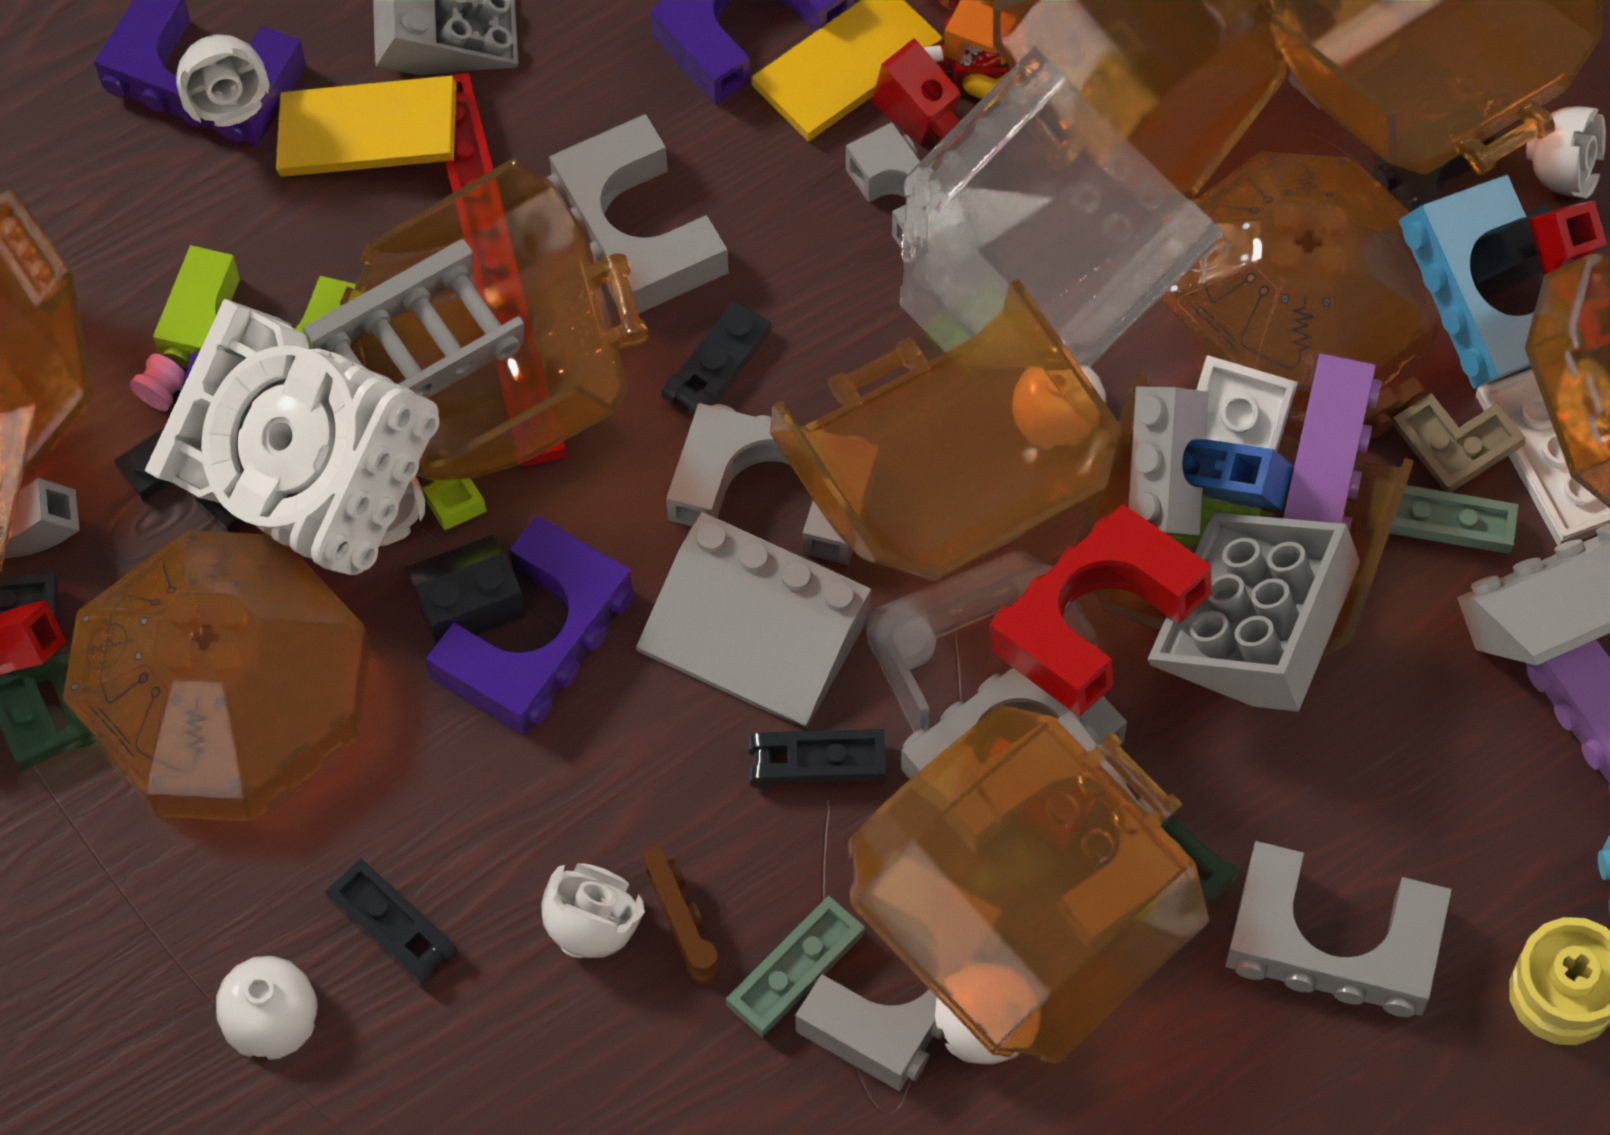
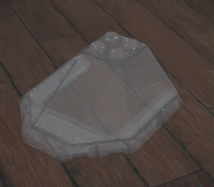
(1046, 197)

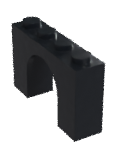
(1495, 260)

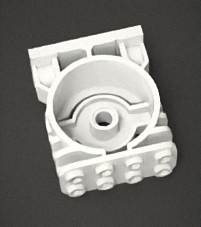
(349, 430)

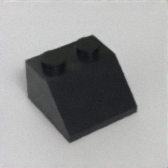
(468, 588)

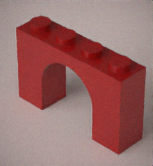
(1118, 554)

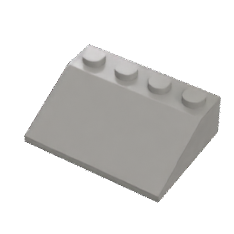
(1543, 604)
(1268, 608)
(755, 620)

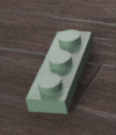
(1456, 519)
(795, 966)

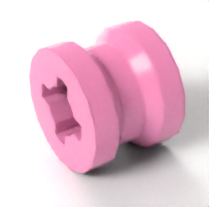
(158, 382)

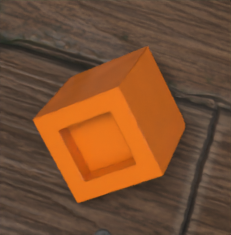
(969, 26)

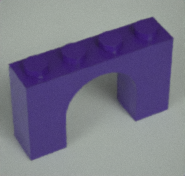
(141, 43)
(707, 53)
(522, 685)

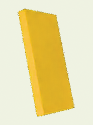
(840, 63)
(366, 126)

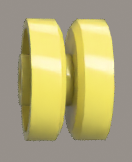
(1564, 981)

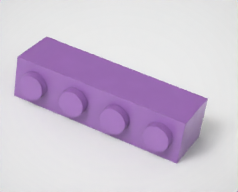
(1331, 440)
(1581, 698)

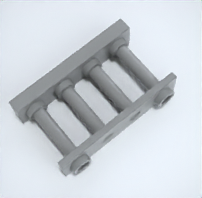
(411, 293)

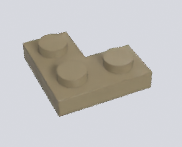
(1456, 452)

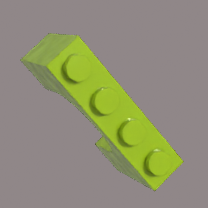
(198, 294)

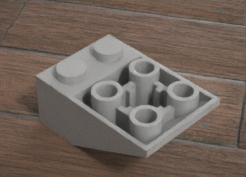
(445, 35)

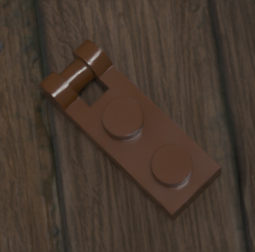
(682, 917)

